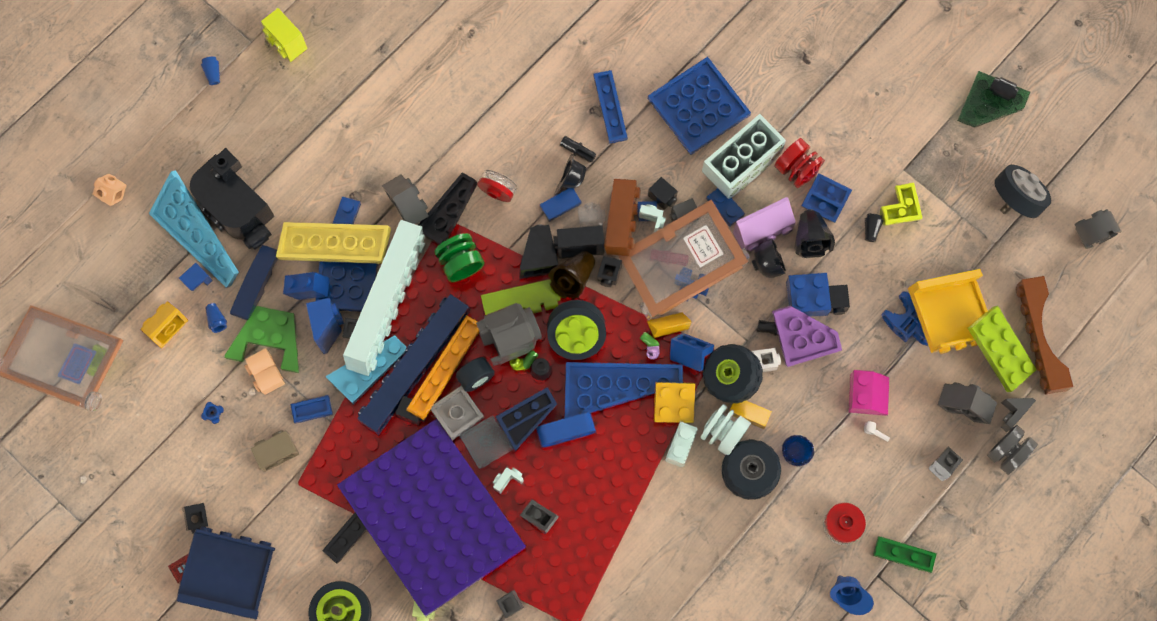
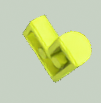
(906, 209)

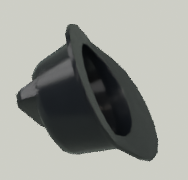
(572, 176)

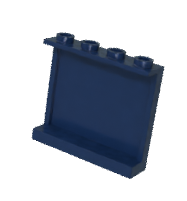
(225, 573)

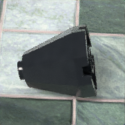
(813, 235)

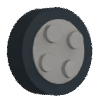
(1022, 191)

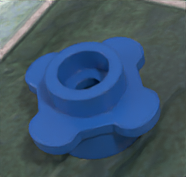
(209, 407)

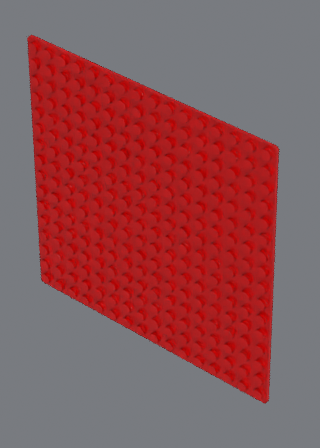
(584, 481)

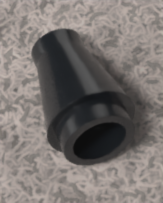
(872, 227)

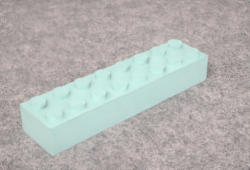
(384, 298)

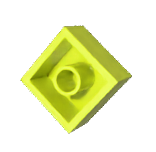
(283, 35)

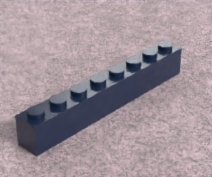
(414, 364)

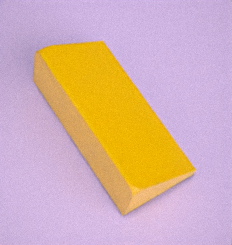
(669, 324)
(753, 413)

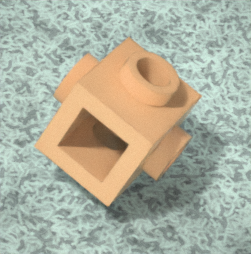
(109, 189)

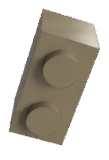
(274, 450)

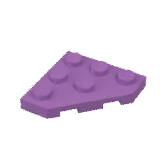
(803, 336)

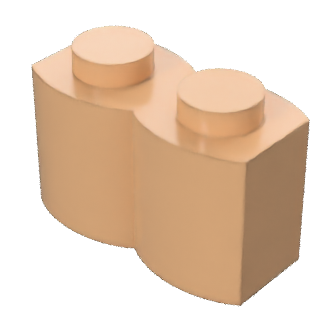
(264, 371)

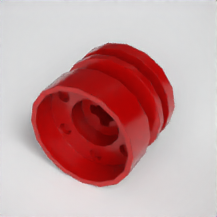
(803, 166)

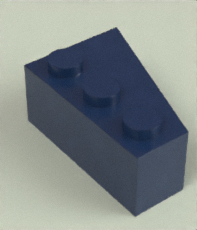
(525, 416)

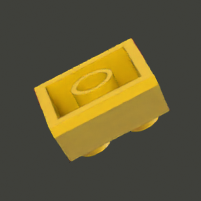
(164, 324)

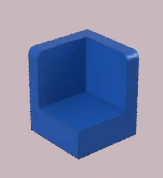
(194, 277)

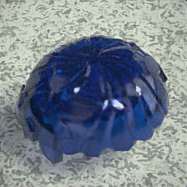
(797, 450)

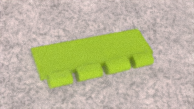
(528, 295)

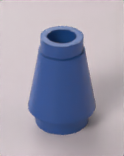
(211, 69)
(215, 318)

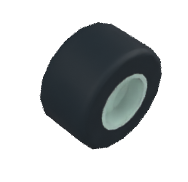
(475, 374)

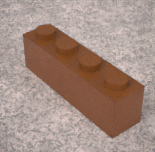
(621, 217)

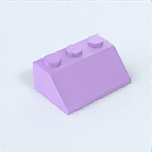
(764, 224)

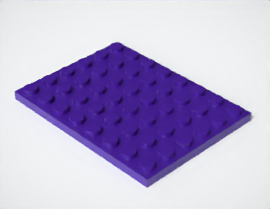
(431, 517)

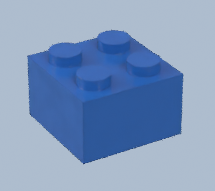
(809, 293)

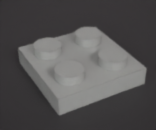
(457, 412)

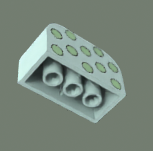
(744, 156)

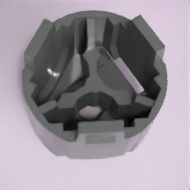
(511, 331)

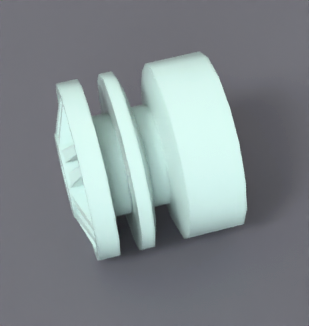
(725, 429)

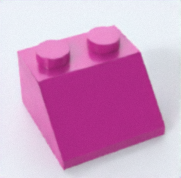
(868, 393)

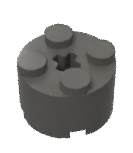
(1098, 228)

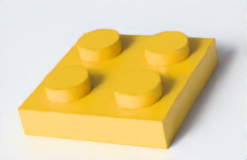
(674, 402)

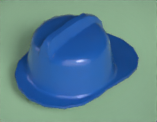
(851, 596)

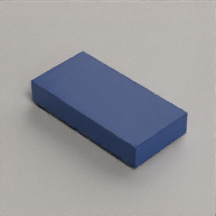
(560, 204)
(311, 409)

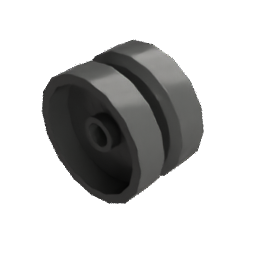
(1015, 452)

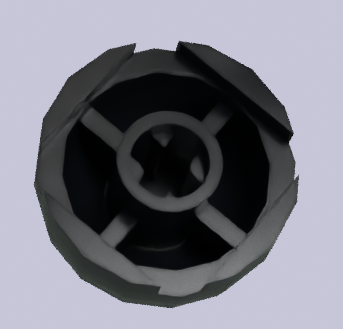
(768, 259)

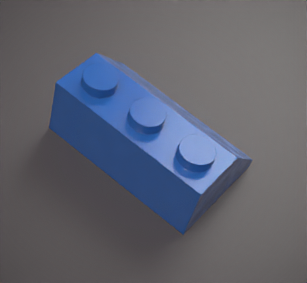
(325, 323)

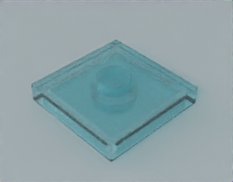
(486, 442)

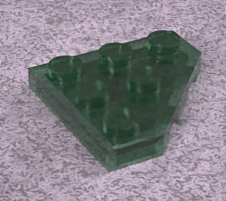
(985, 107)

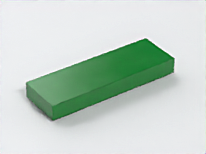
(904, 554)

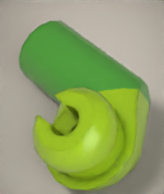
(524, 363)

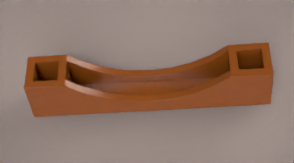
(1053, 373)

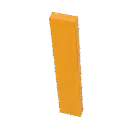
(444, 368)

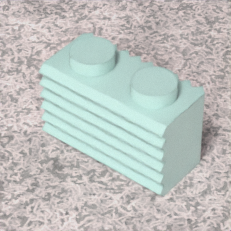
(681, 444)

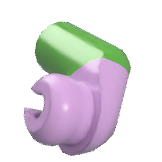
(652, 346)

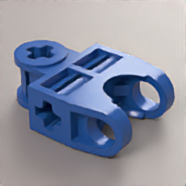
(900, 322)

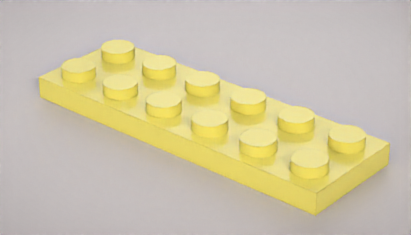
(333, 242)

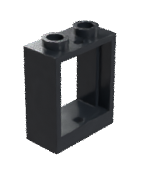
(576, 240)

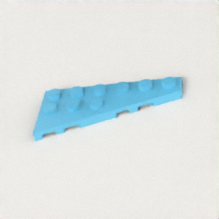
(186, 223)

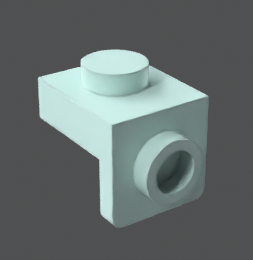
(653, 214)
(503, 479)

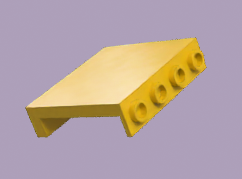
(948, 308)

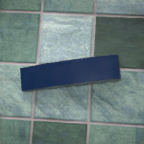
(254, 283)

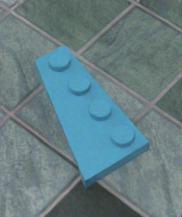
(355, 385)

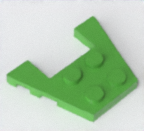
(268, 329)

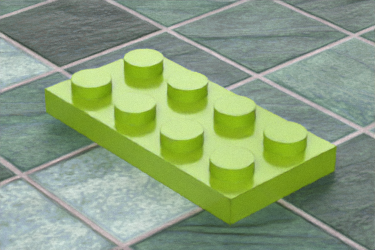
(1002, 349)

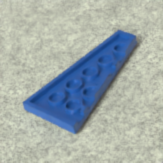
(605, 385)

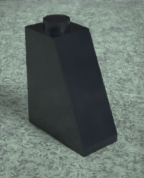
(539, 253)

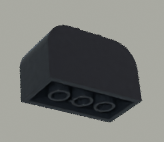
(230, 203)

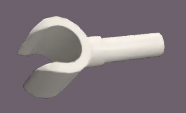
(870, 427)

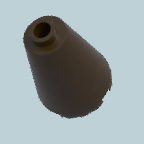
(572, 275)

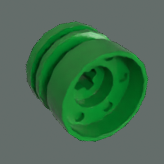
(459, 257)

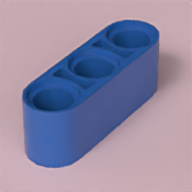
(566, 429)

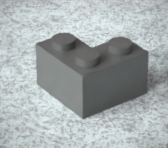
(404, 197)
(968, 401)

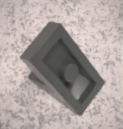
(1018, 407)
(945, 464)
(539, 516)

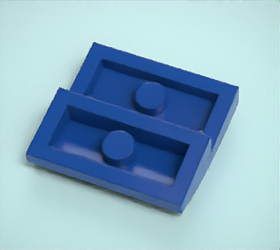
(827, 197)

